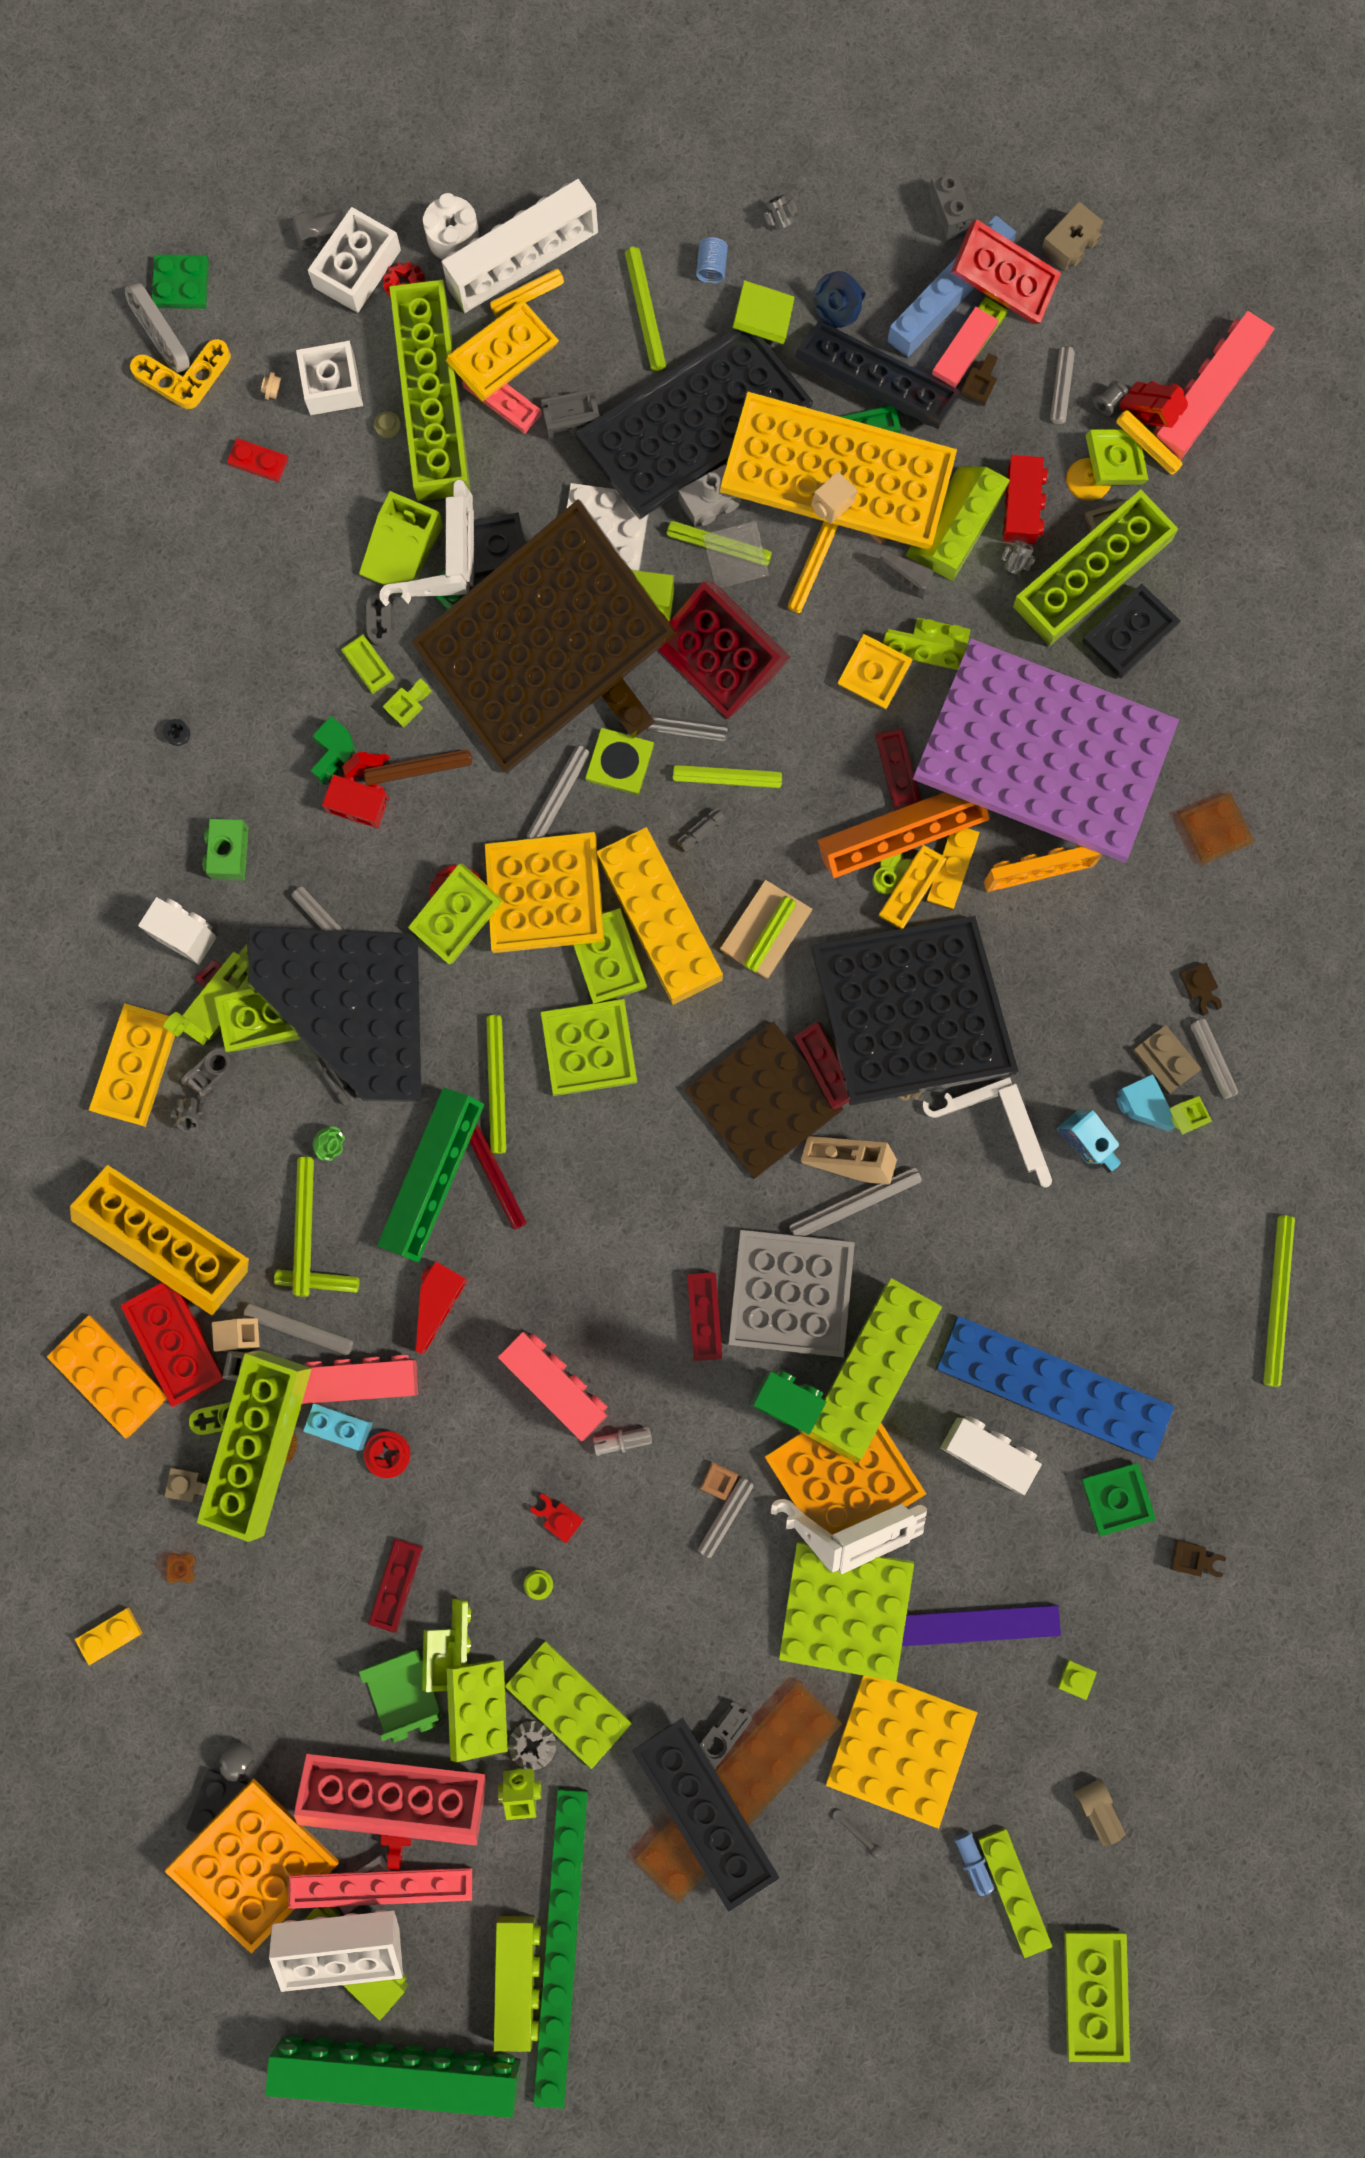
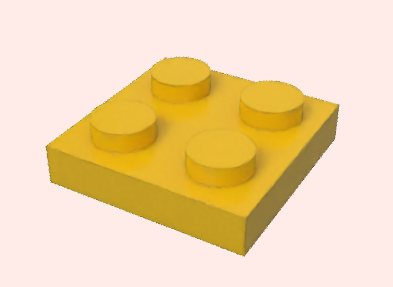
(875, 671)

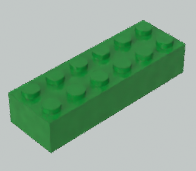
(787, 1402)

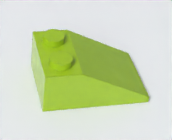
(250, 1022)

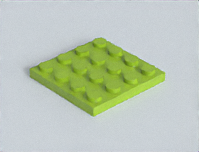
(848, 1618)

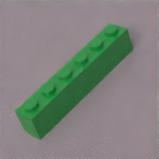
(431, 1174)

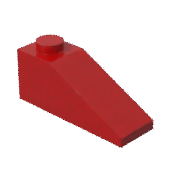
(437, 1298)

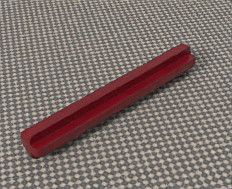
(497, 1179)

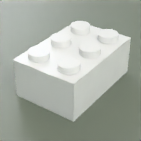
(354, 259)
(991, 1454)

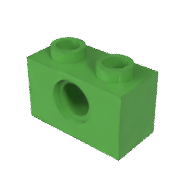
(233, 864)

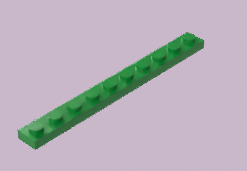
(560, 1949)

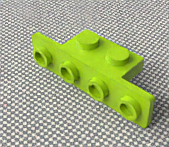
(931, 643)
(446, 1648)

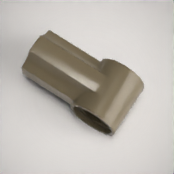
(1097, 1806)

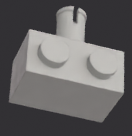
(704, 500)

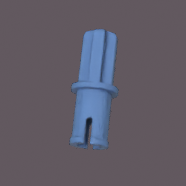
(974, 1864)

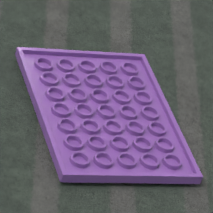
(1047, 750)

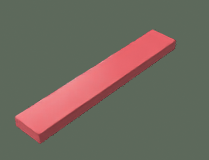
(380, 1887)

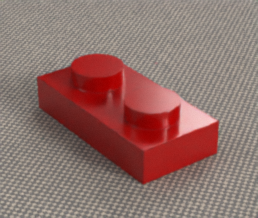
(257, 460)

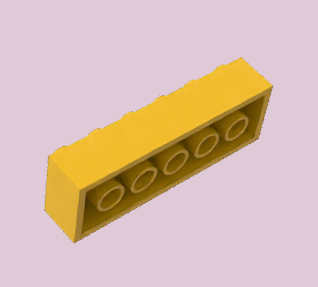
(659, 916)
(159, 1239)

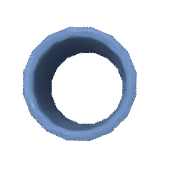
(711, 256)

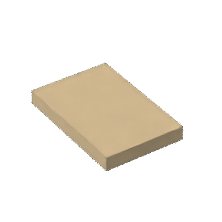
(754, 921)

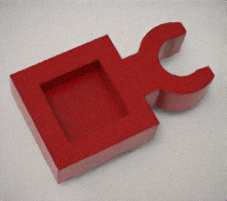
(561, 1520)

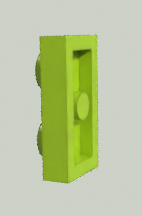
(1190, 1115)

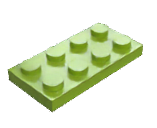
(568, 1704)
(1096, 1996)

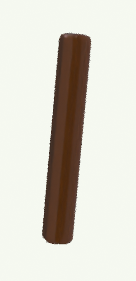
(417, 767)

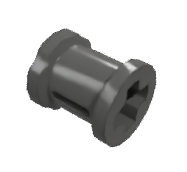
(1110, 398)

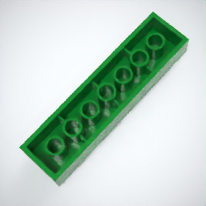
(394, 2076)

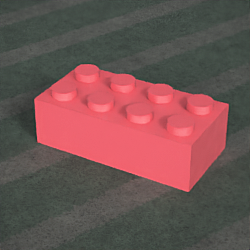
(553, 1386)

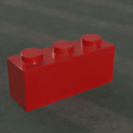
(1024, 499)

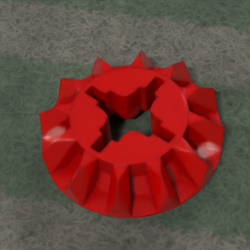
(402, 270)
(376, 1446)

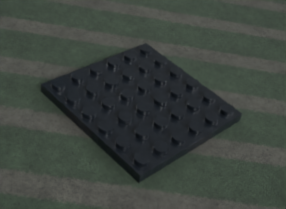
(913, 1010)

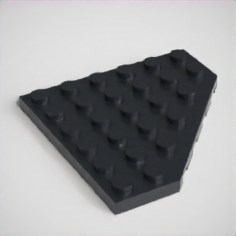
(348, 1001)

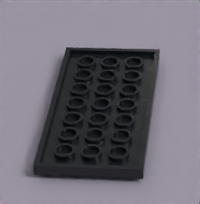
(685, 420)

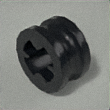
(168, 730)

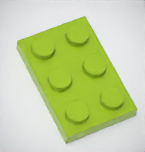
(455, 913)
(611, 965)
(477, 1710)

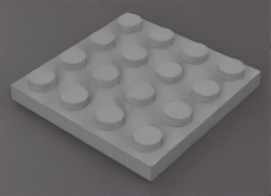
(791, 1293)

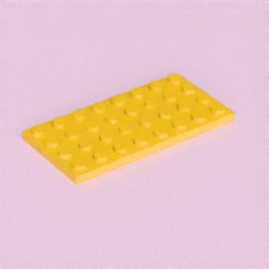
(792, 450)

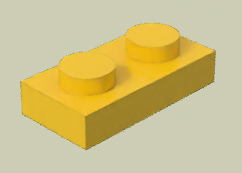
(108, 1636)

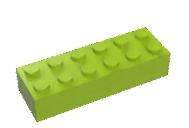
(1095, 567)
(874, 1370)
(254, 1445)

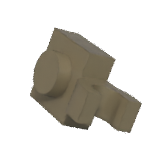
(184, 1485)

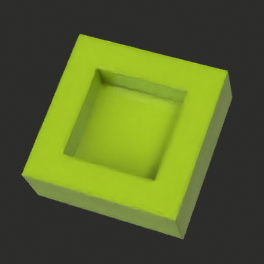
(1077, 1679)

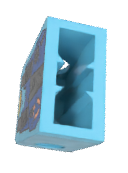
(1086, 1129)

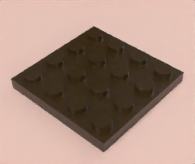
(762, 1100)

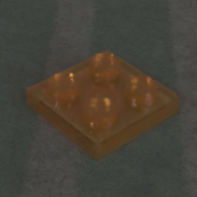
(1216, 829)

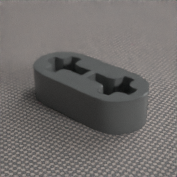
(372, 621)

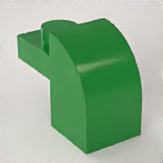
(339, 747)

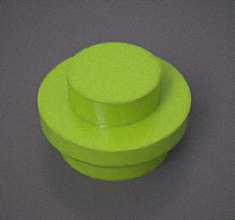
(538, 1584)

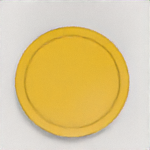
(1082, 482)

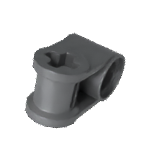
(207, 1075)

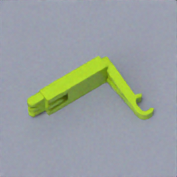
(201, 1017)

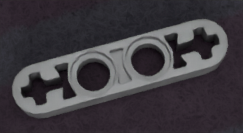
(157, 328)

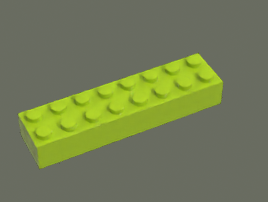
(429, 389)

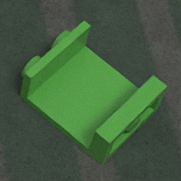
(399, 1695)

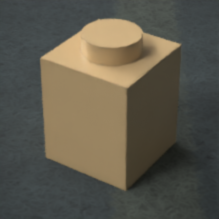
(833, 497)
(235, 1334)

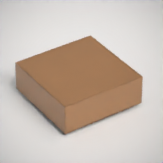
(719, 1481)

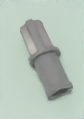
(622, 1441)

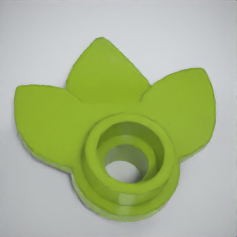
(894, 868)

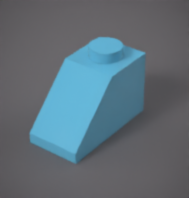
(1146, 1103)

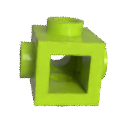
(519, 1793)

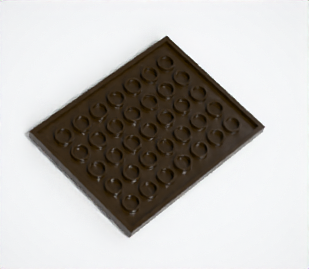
(543, 636)

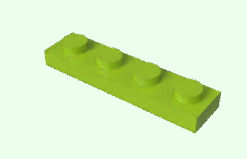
(1015, 1892)

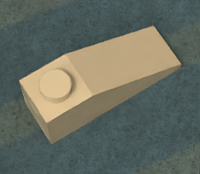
(851, 1158)

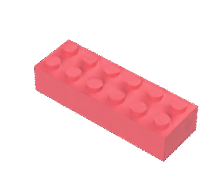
(390, 1799)

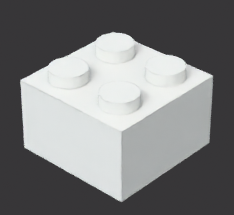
(329, 378)
(177, 930)

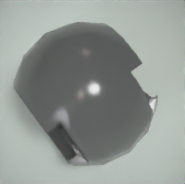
(236, 1762)

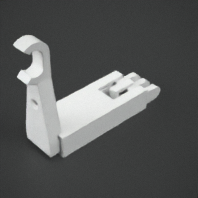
(459, 554)
(1017, 1118)
(859, 1542)

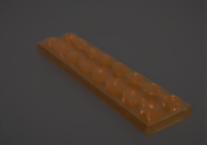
(752, 1777)

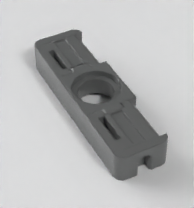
(729, 1729)

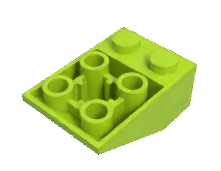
(400, 541)

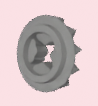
(535, 1731)

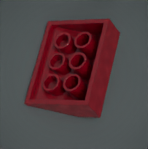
(722, 649)

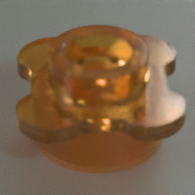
(173, 1573)

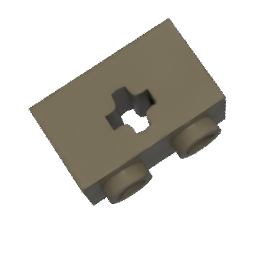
(1072, 236)

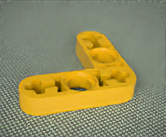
(179, 383)

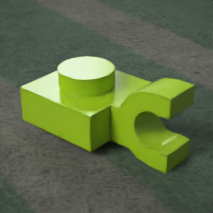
(404, 705)

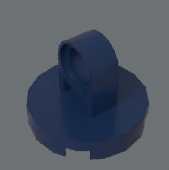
(838, 299)

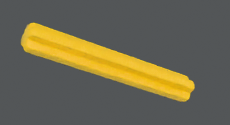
(812, 567)

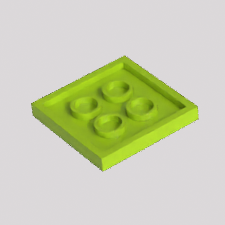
(588, 1047)

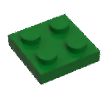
(180, 281)
(1118, 1499)

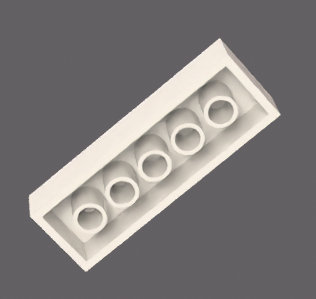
(520, 245)

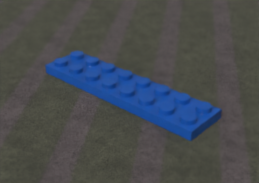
(1055, 1388)

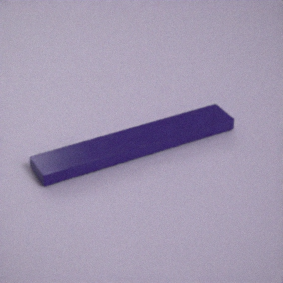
(981, 1625)

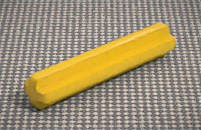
(527, 292)
(1149, 442)

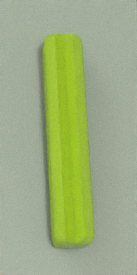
(769, 933)
(320, 1281)

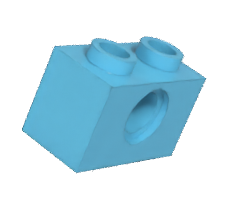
(338, 1426)

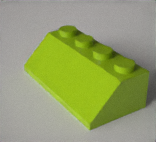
(966, 510)

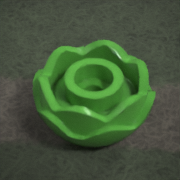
(328, 1143)

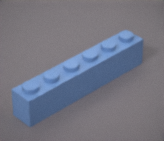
(935, 303)

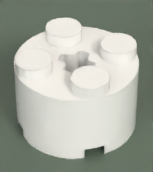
(449, 225)

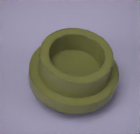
(387, 424)

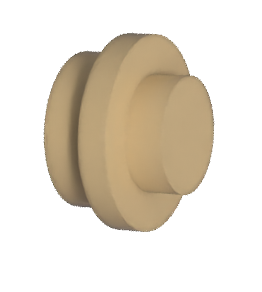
(271, 386)

